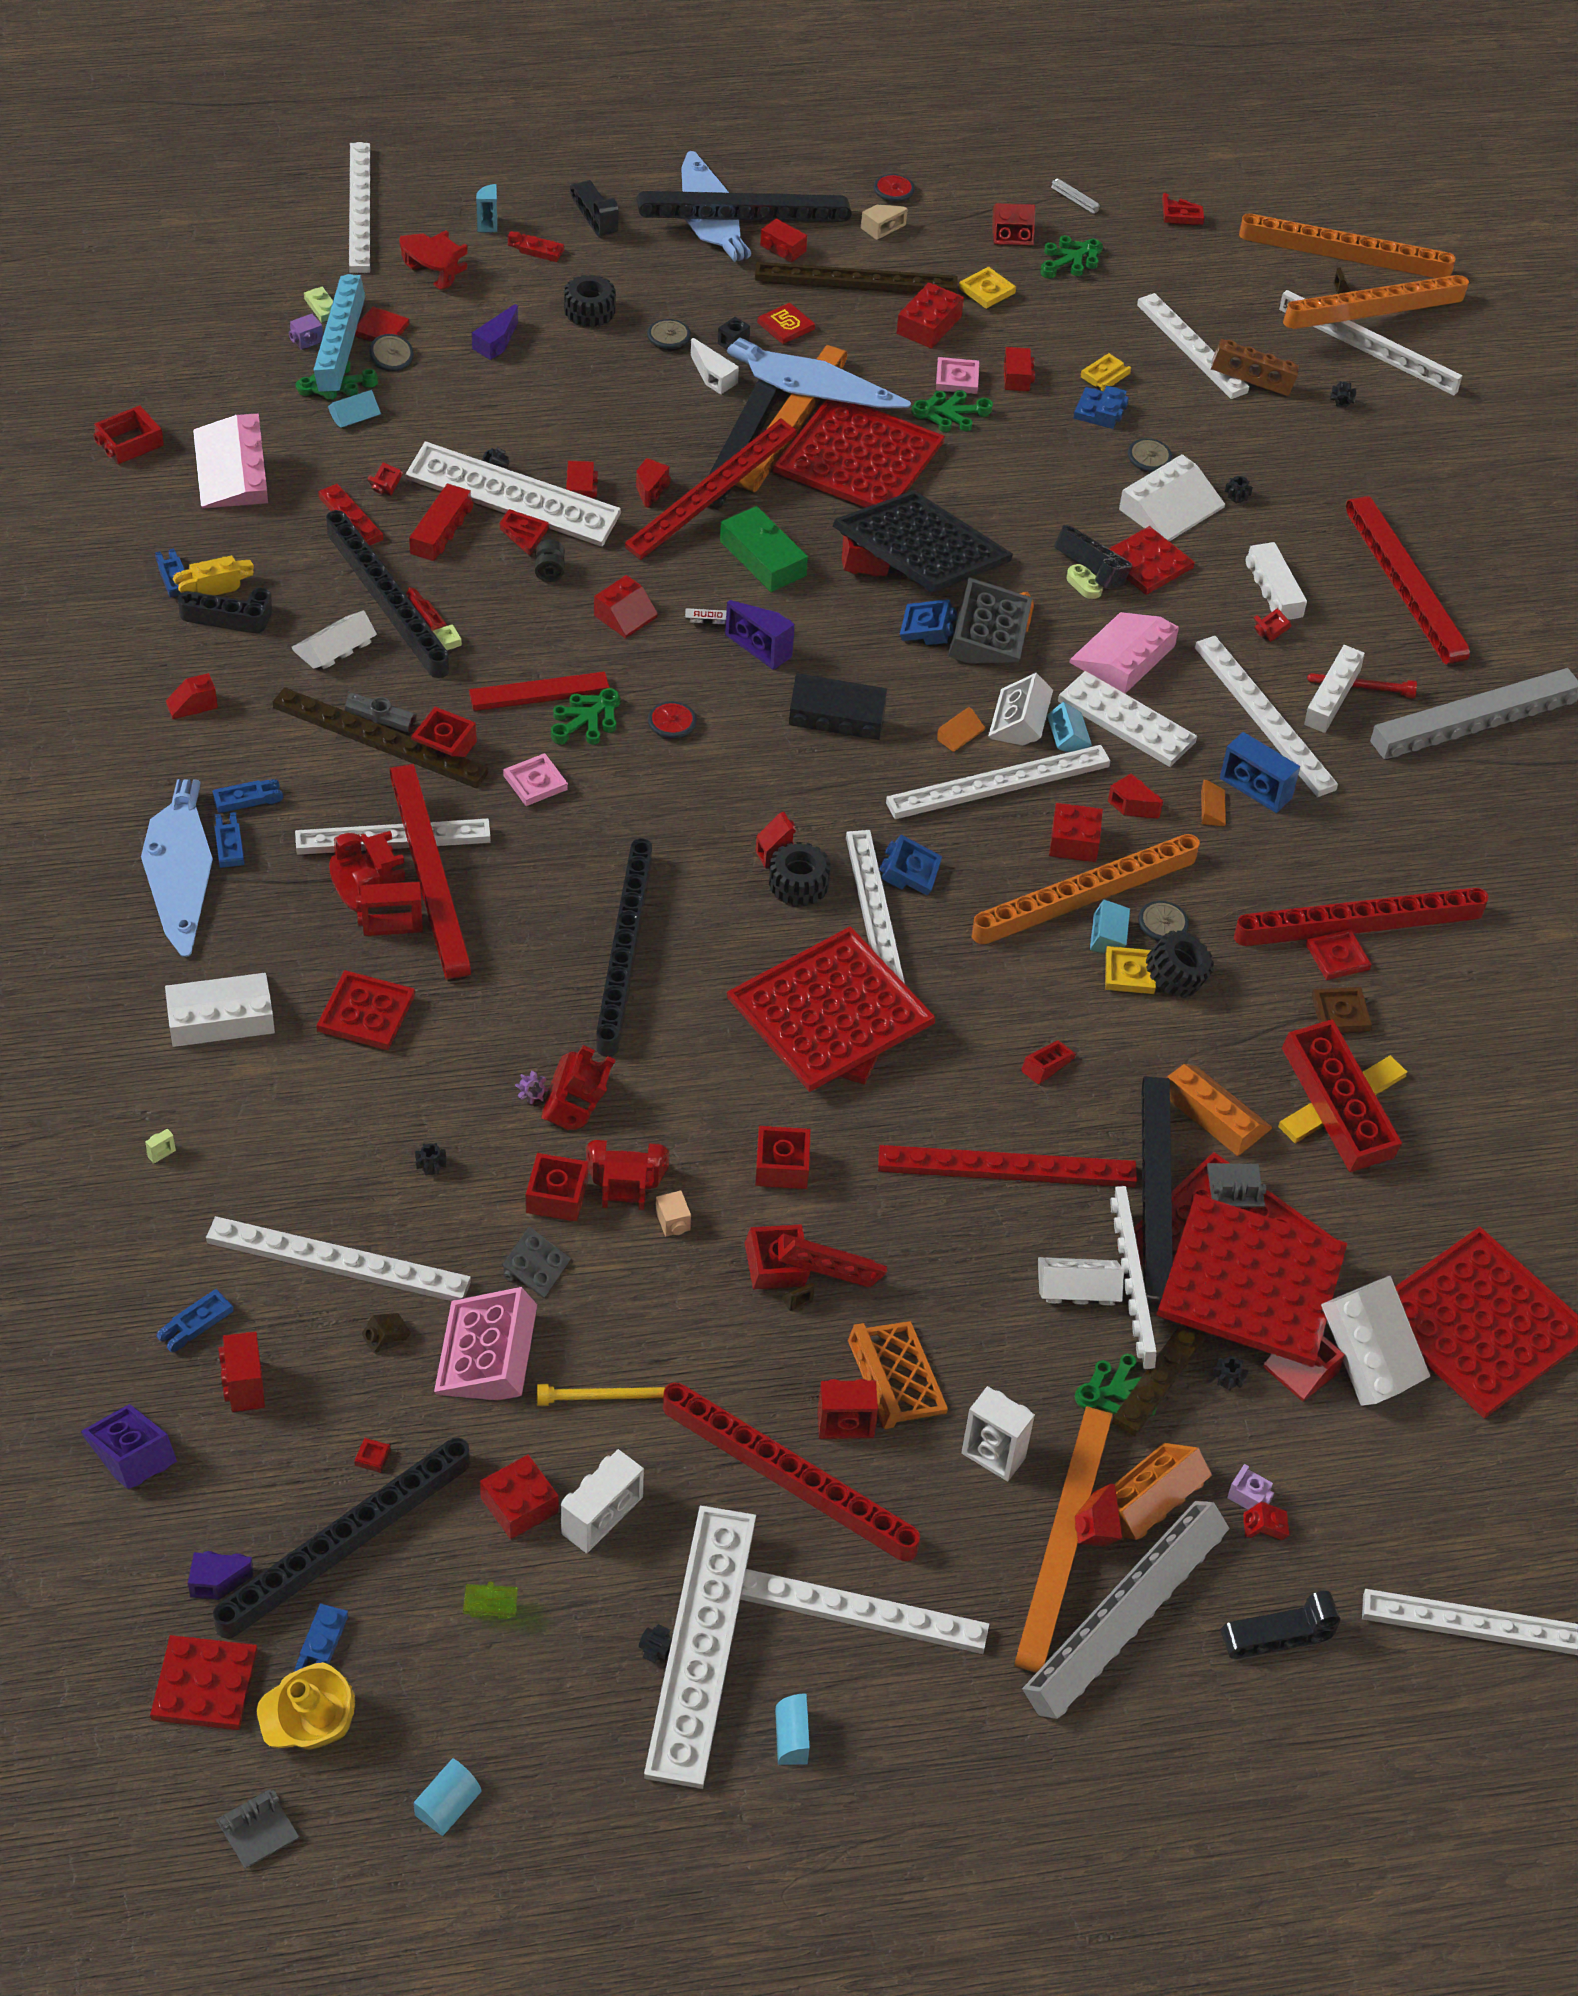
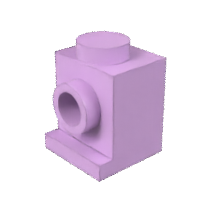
(1250, 1489)

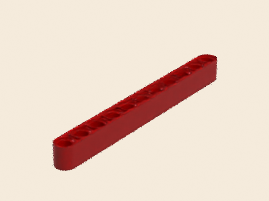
(1407, 580)
(430, 872)
(1361, 916)
(794, 1482)

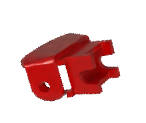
(435, 253)
(352, 868)
(579, 1077)
(626, 1173)

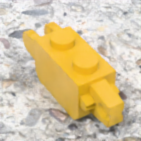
(214, 576)

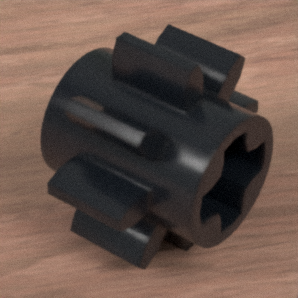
(1343, 394)
(496, 457)
(1238, 489)
(430, 1159)
(1230, 1372)
(655, 1643)

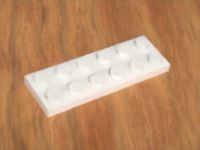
(1128, 718)

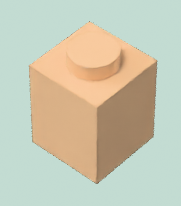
(673, 1213)

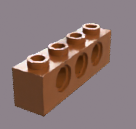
(1259, 376)

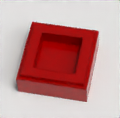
(372, 1455)

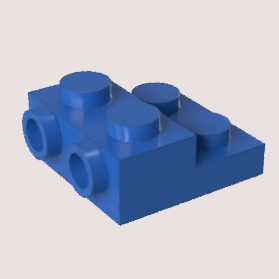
(1101, 407)
(929, 622)
(910, 865)

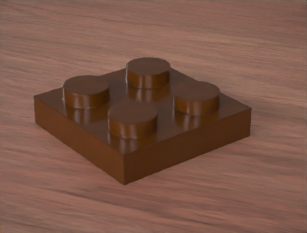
(1344, 1006)

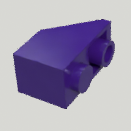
(217, 1574)

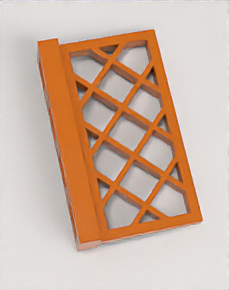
(871, 1369)

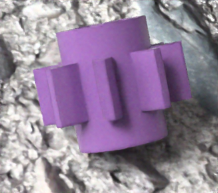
(534, 1093)

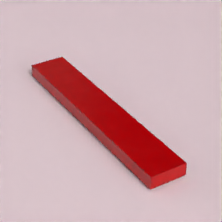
(537, 691)

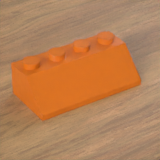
(1215, 1109)
(1158, 1487)

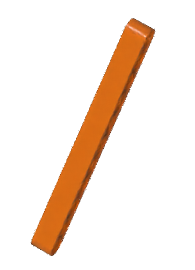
(1346, 246)
(1375, 301)
(795, 413)
(1085, 889)
(1062, 1541)

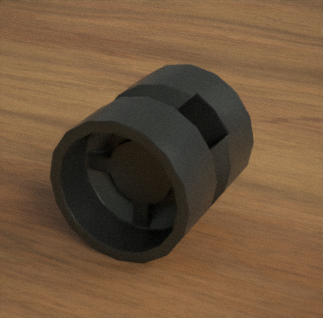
(549, 560)

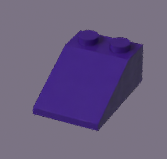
(760, 632)
(130, 1446)

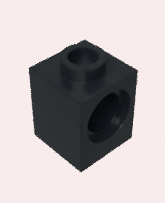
(731, 331)

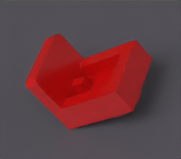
(385, 479)
(1272, 625)
(1267, 1520)

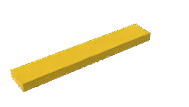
(1307, 1121)

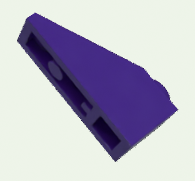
(495, 335)

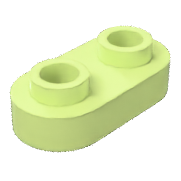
(1084, 581)

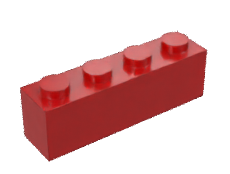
(440, 522)

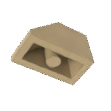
(883, 219)

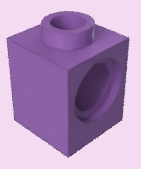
(306, 331)

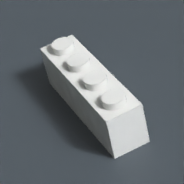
(1276, 580)
(1334, 688)

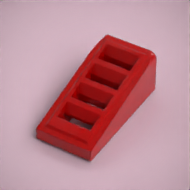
(1045, 1062)

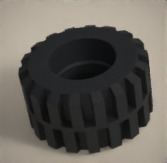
(589, 300)
(796, 860)
(1179, 963)

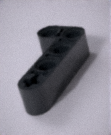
(599, 213)
(1109, 566)
(227, 613)
(1284, 1629)

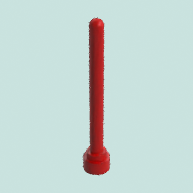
(1407, 688)

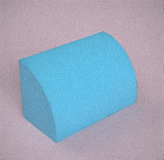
(487, 209)
(354, 409)
(1068, 728)
(1109, 926)
(792, 1730)
(447, 1797)

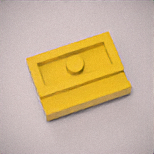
(1105, 372)

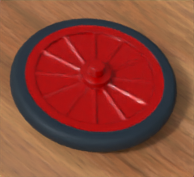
(894, 187)
(672, 719)

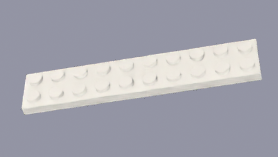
(508, 490)
(700, 1648)

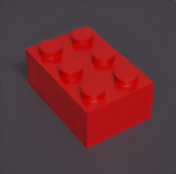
(930, 315)

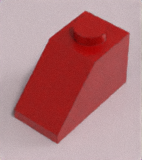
(193, 697)
(1099, 1518)

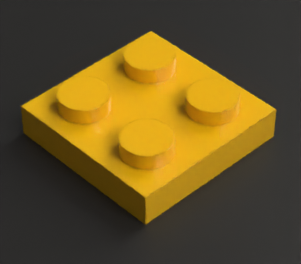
(987, 287)
(1128, 970)

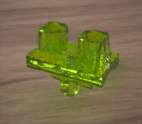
(490, 1600)

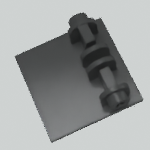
(1236, 1184)
(535, 1262)
(257, 1828)

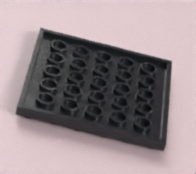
(922, 540)

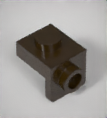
(384, 1329)

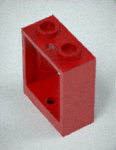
(125, 422)
(390, 895)

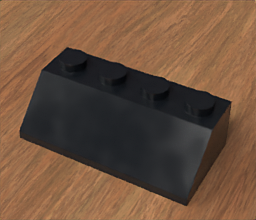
(838, 706)

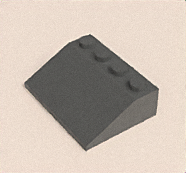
(989, 624)

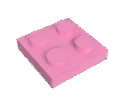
(957, 375)
(535, 779)

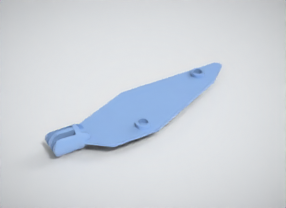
(723, 232)
(812, 377)
(178, 865)

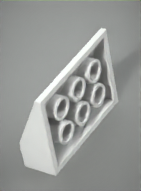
(1171, 498)
(219, 1009)
(1376, 1341)

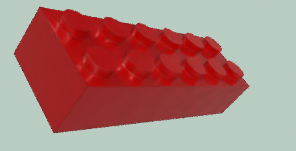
(1341, 1095)

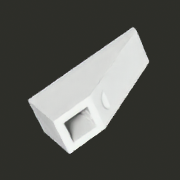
(714, 369)

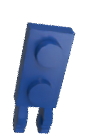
(168, 569)
(247, 795)
(229, 842)
(195, 1320)
(322, 1636)

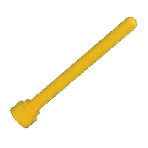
(548, 1394)

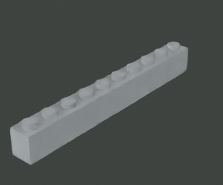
(1475, 713)
(1125, 1610)

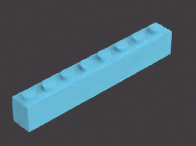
(339, 333)

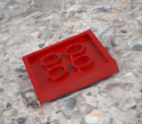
(1152, 559)
(366, 1010)
(204, 1682)

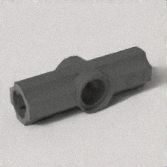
(381, 712)

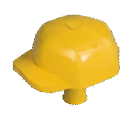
(307, 1708)

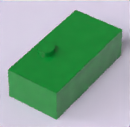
(763, 548)

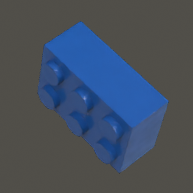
(1259, 772)

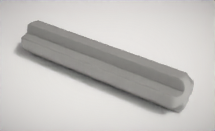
(1075, 196)

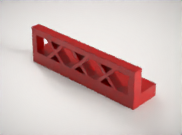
(829, 1261)

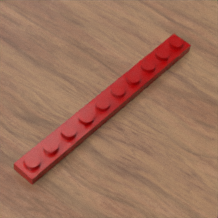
(710, 489)
(1007, 1166)

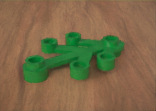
(1090, 248)
(307, 385)
(926, 409)
(608, 700)
(1118, 1388)

